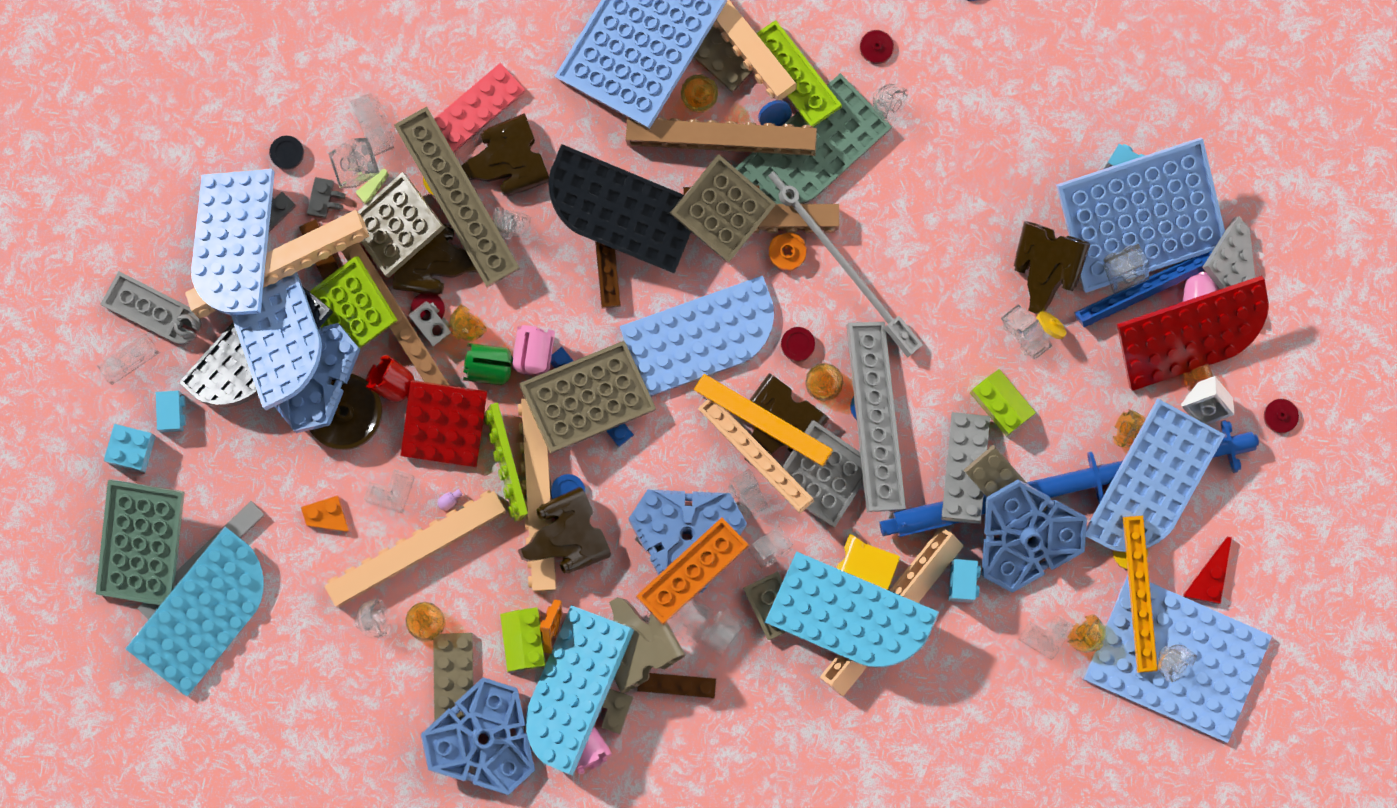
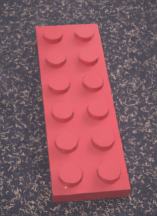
(478, 106)

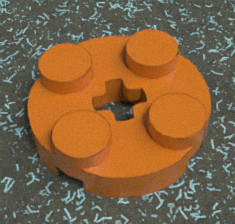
(785, 241)

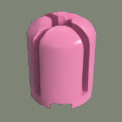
(532, 350)

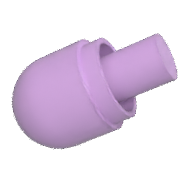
(449, 500)

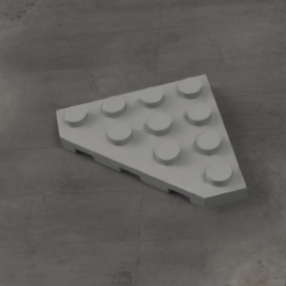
(1232, 256)

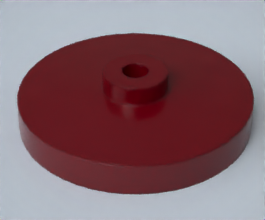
(876, 46)
(421, 298)
(798, 344)
(1281, 416)

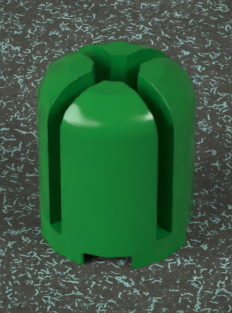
(487, 364)

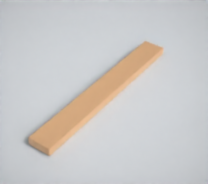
(756, 455)

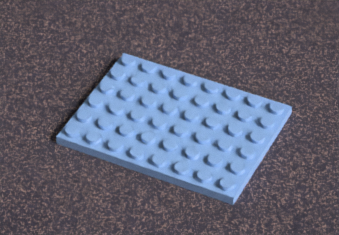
(637, 52)
(1150, 201)
(1215, 685)

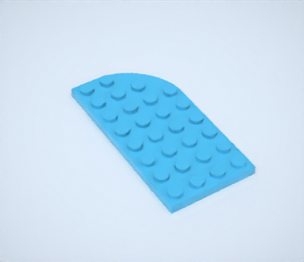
(202, 613)
(849, 614)
(574, 687)

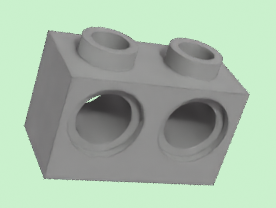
(426, 325)

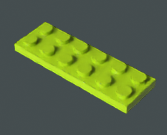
(812, 95)
(506, 463)

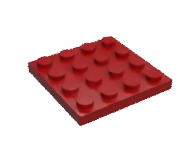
(443, 423)

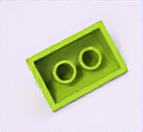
(1002, 402)
(523, 639)

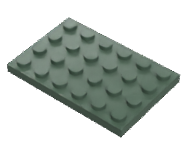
(139, 542)

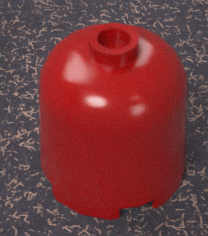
(390, 379)

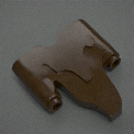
(508, 156)
(434, 259)
(1051, 263)
(777, 399)
(569, 535)

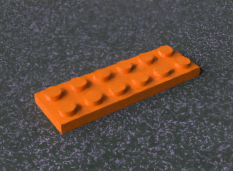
(692, 571)

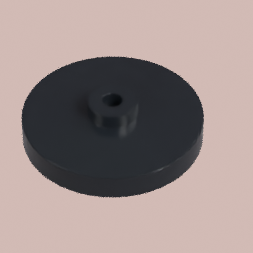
(286, 152)

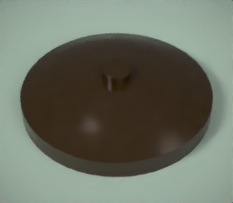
(355, 417)

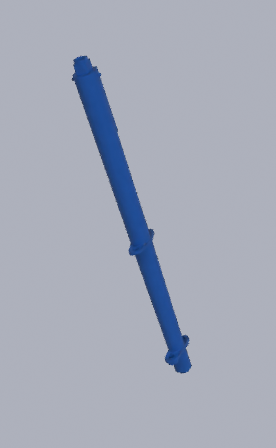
(929, 516)

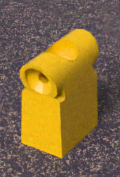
(869, 562)

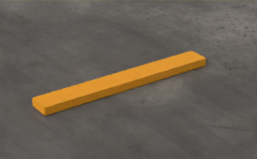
(763, 420)
(1140, 594)

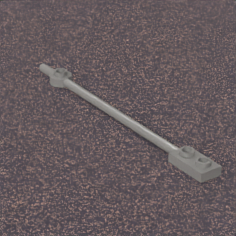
(896, 327)

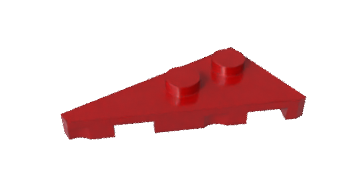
(1210, 581)

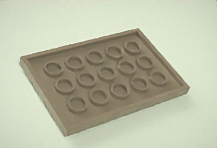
(587, 397)

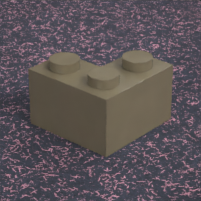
(618, 708)

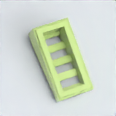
(371, 188)

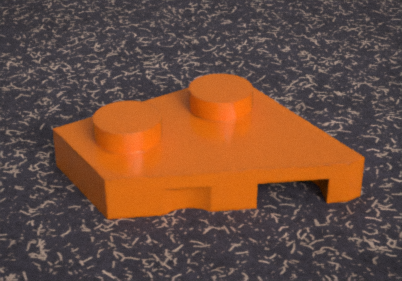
(326, 515)
(550, 626)

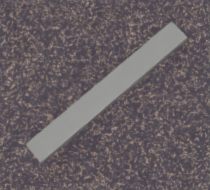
(239, 525)

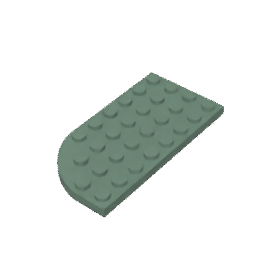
(839, 144)

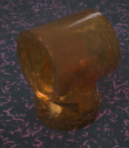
(1197, 375)

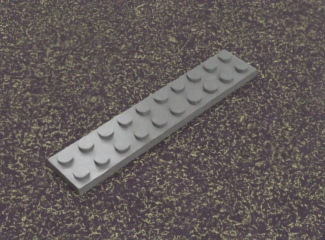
(875, 417)

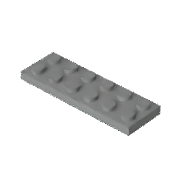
(966, 443)

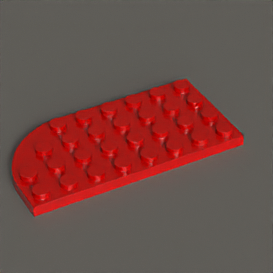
(1193, 333)

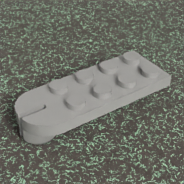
(151, 309)

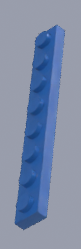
(1139, 292)

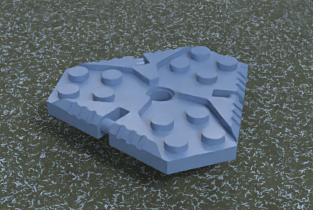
(319, 399)
(1016, 516)
(664, 518)
(454, 746)

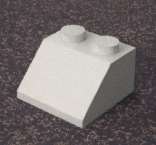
(1209, 401)

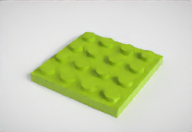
(355, 302)

